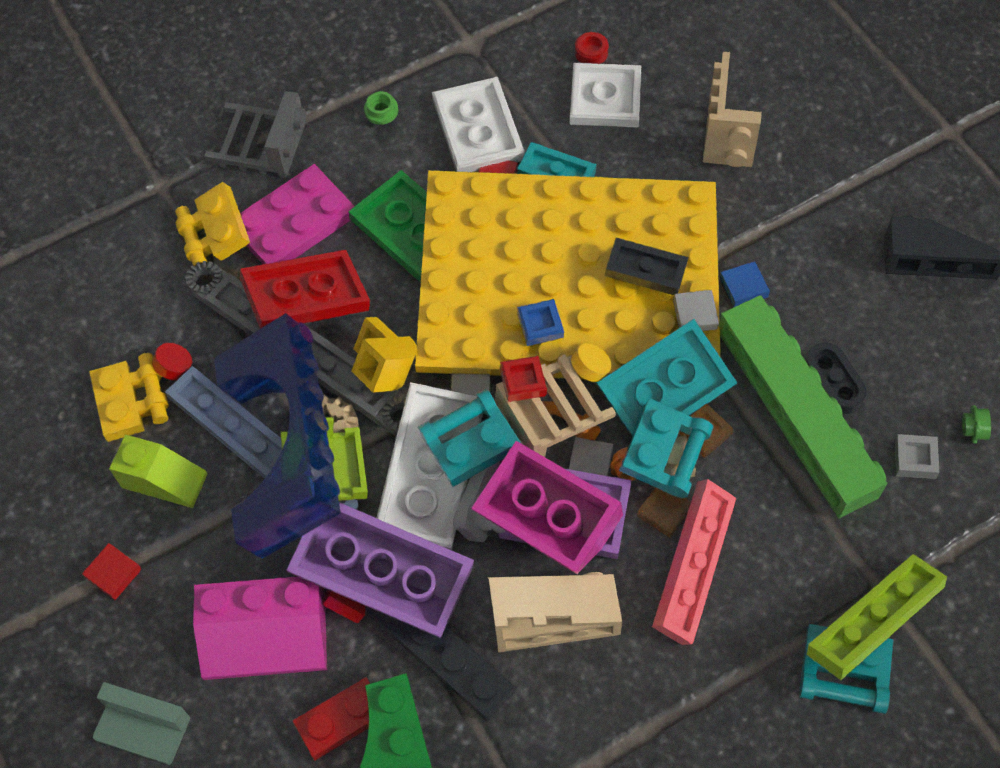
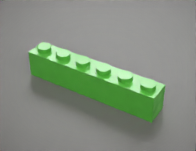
(802, 407)

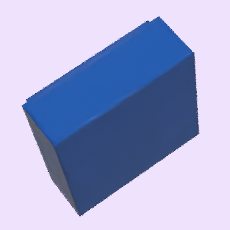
(744, 283)
(540, 322)

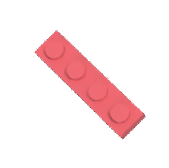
(694, 562)

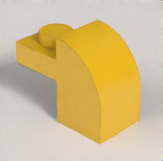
(382, 356)

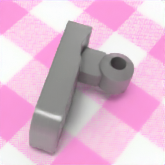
(468, 522)

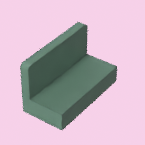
(140, 724)

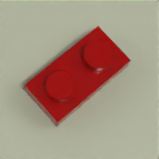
(335, 720)

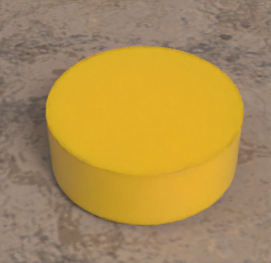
(591, 362)

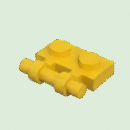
(221, 223)
(117, 399)

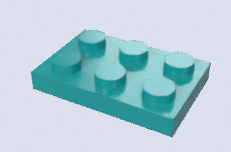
(676, 371)

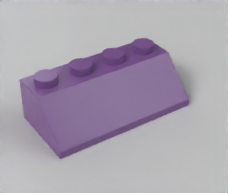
(384, 569)

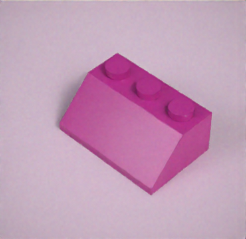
(549, 508)
(259, 627)

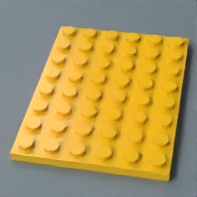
(548, 237)

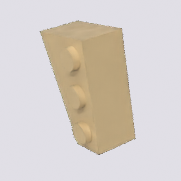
(553, 609)

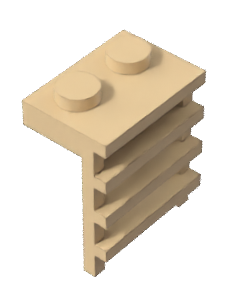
(729, 133)
(534, 423)

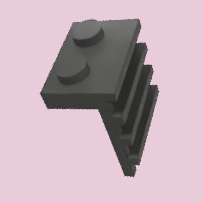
(281, 141)

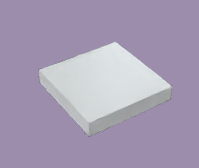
(605, 95)

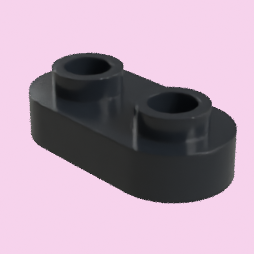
(840, 376)

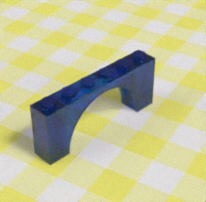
(302, 484)

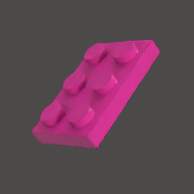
(295, 217)

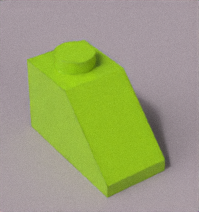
(157, 471)

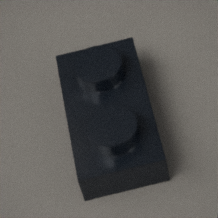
(646, 266)

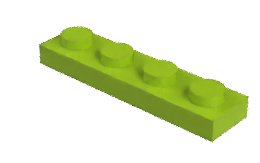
(876, 616)

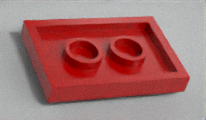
(305, 288)

